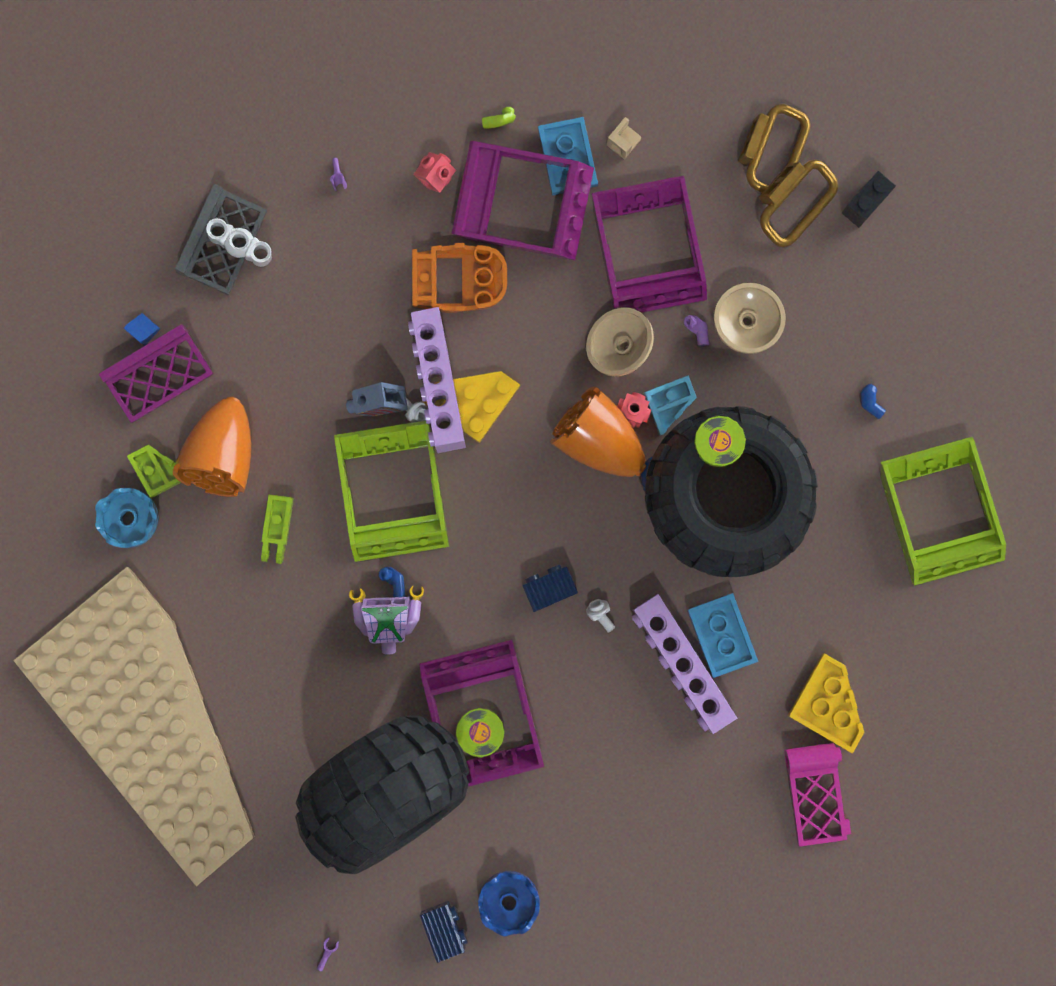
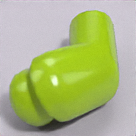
(499, 120)

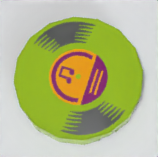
(719, 441)
(480, 732)

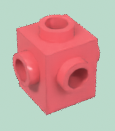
(435, 171)
(637, 400)

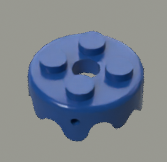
(504, 920)

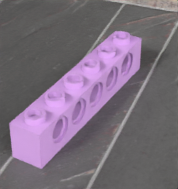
(431, 322)
(722, 712)

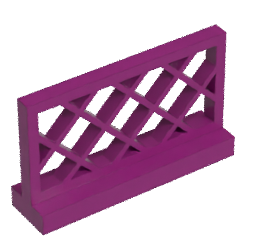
(144, 356)

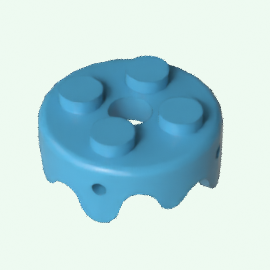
(110, 517)

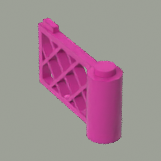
(816, 762)

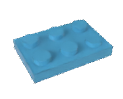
(569, 141)
(722, 635)

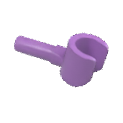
(337, 178)
(326, 954)

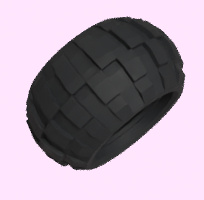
(720, 549)
(381, 793)

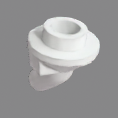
(415, 411)
(597, 611)

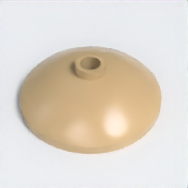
(760, 307)
(611, 335)

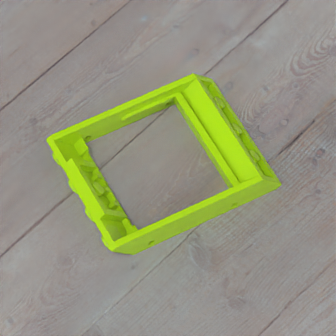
(400, 535)
(958, 554)

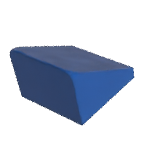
(142, 329)

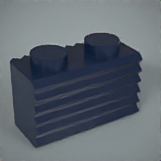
(549, 588)
(443, 931)

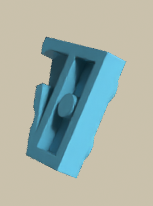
(669, 402)

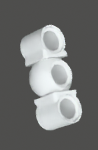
(230, 234)

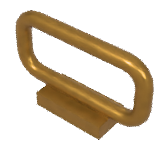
(759, 135)
(783, 186)

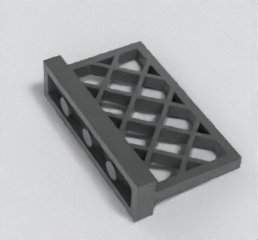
(199, 237)

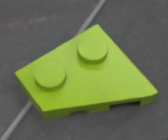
(153, 470)

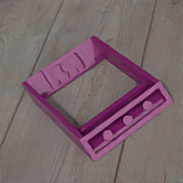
(479, 189)
(660, 289)
(476, 668)

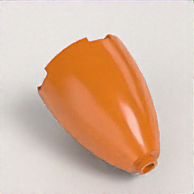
(599, 436)
(217, 451)

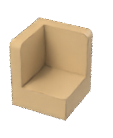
(623, 139)

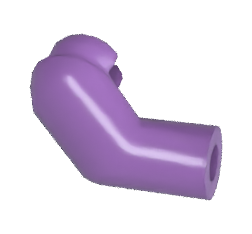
(699, 328)

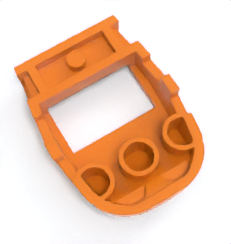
(482, 277)

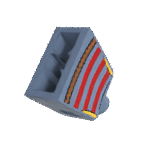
(377, 400)

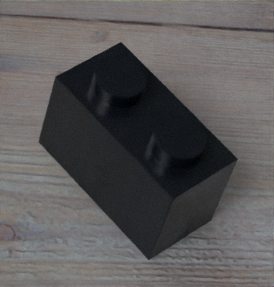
(868, 199)

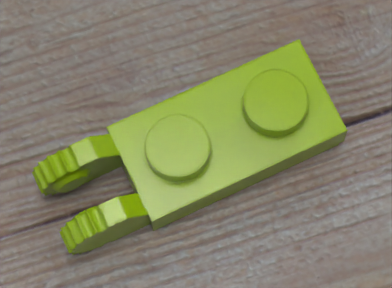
(276, 526)

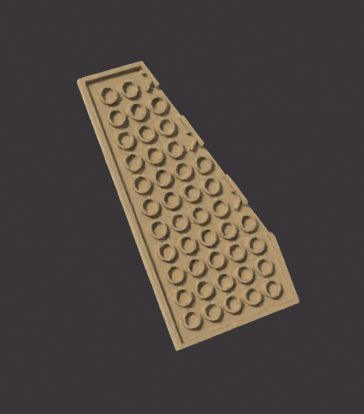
(139, 713)

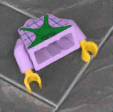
(386, 618)

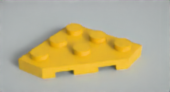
(481, 401)
(829, 705)

